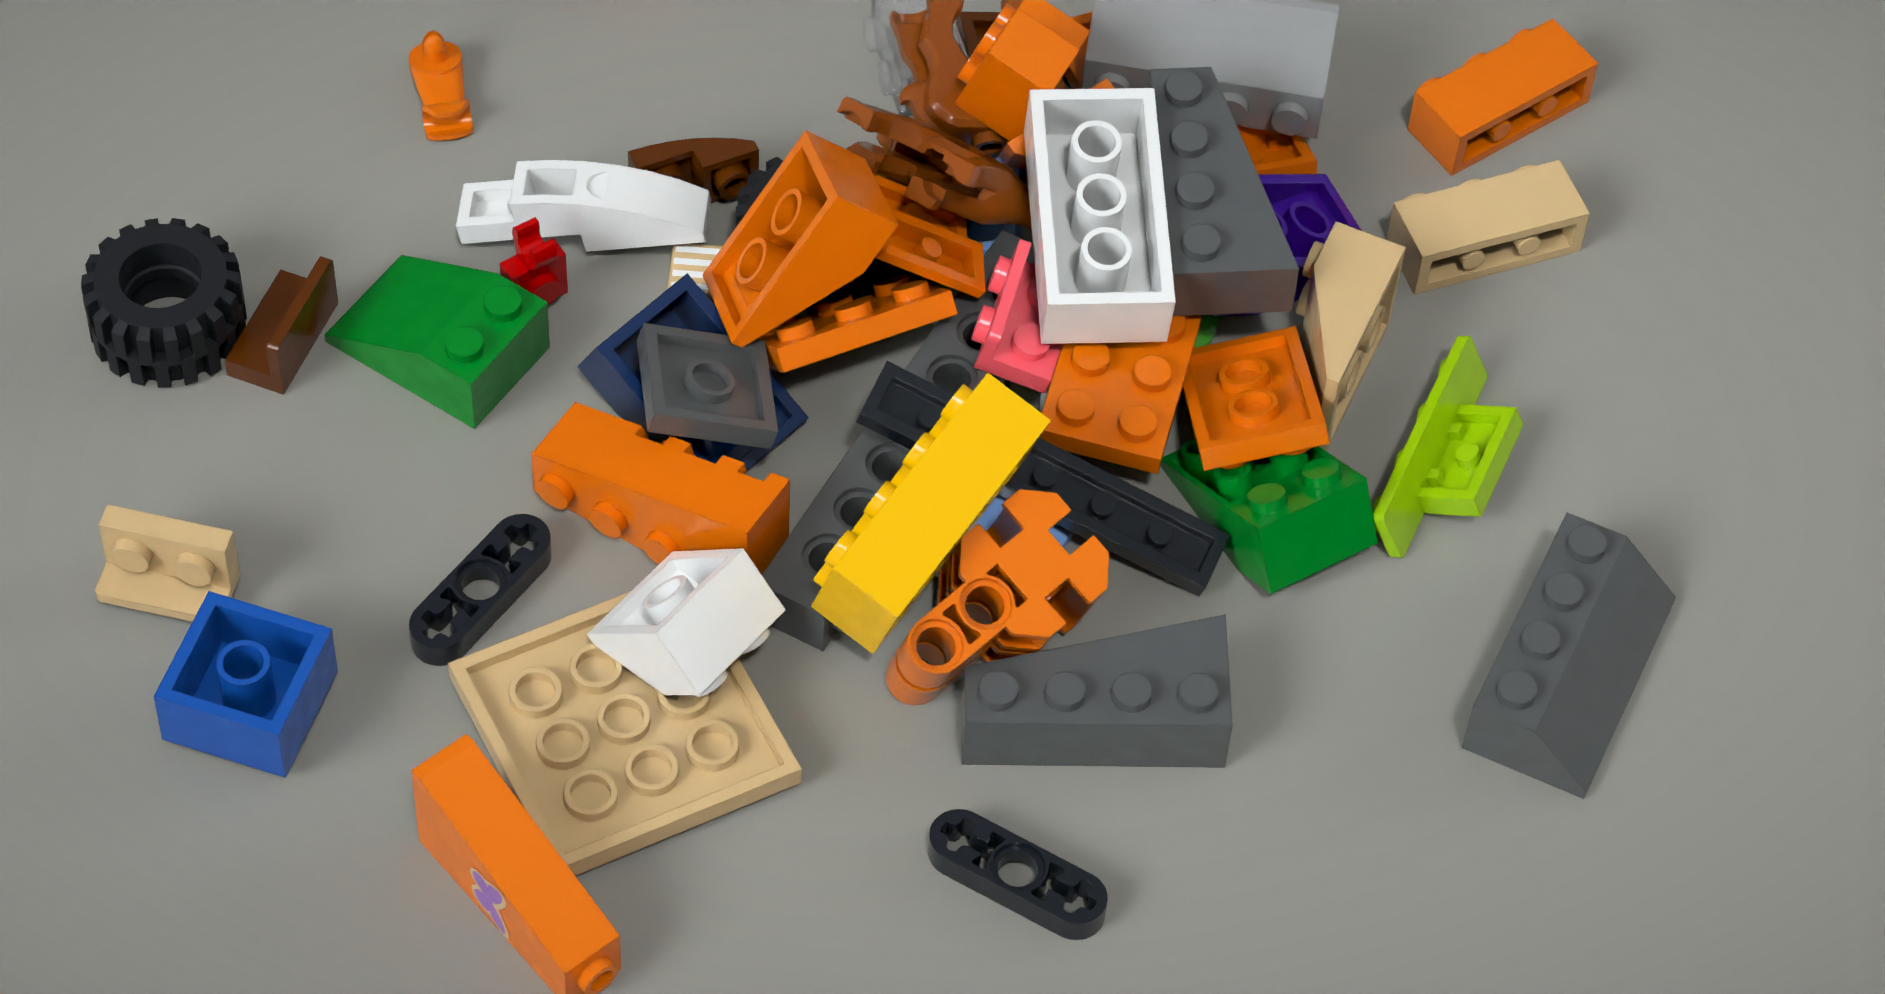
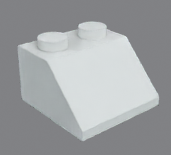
(690, 620)

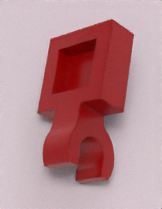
(537, 264)

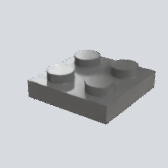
(706, 386)

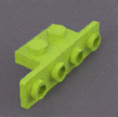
(1450, 454)

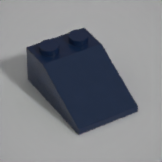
(616, 370)

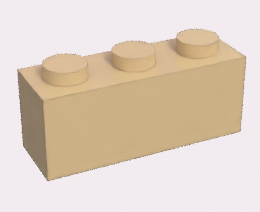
(1488, 226)

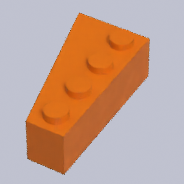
(656, 491)

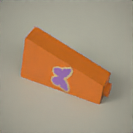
(512, 870)

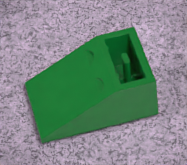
(1280, 511)

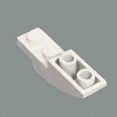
(599, 201)

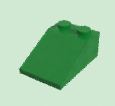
(446, 334)

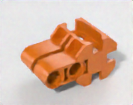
(1000, 597)

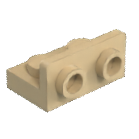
(163, 563)

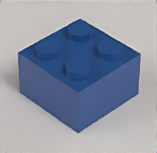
(246, 684)

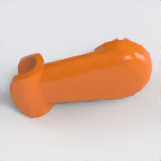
(440, 84)

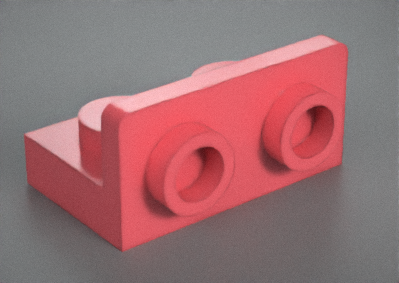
(1012, 328)

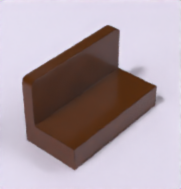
(284, 328)

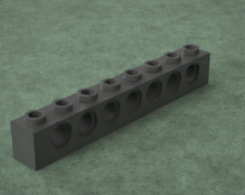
(944, 360)

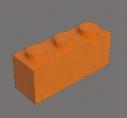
(1501, 96)

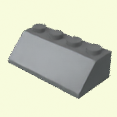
(1263, 53)

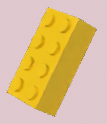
(926, 510)

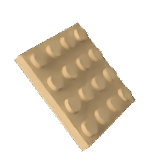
(605, 753)

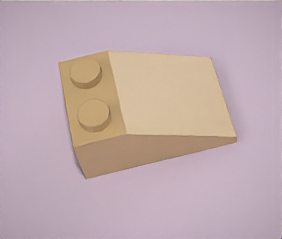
(1346, 313)

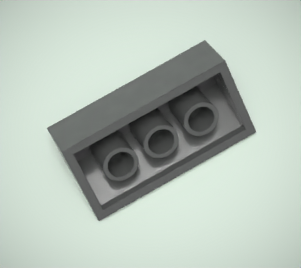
(1570, 658)

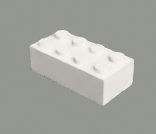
(1098, 216)

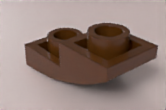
(710, 163)

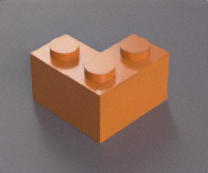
(1018, 54)

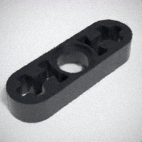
(473, 615)
(1026, 901)

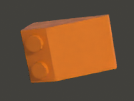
(800, 239)

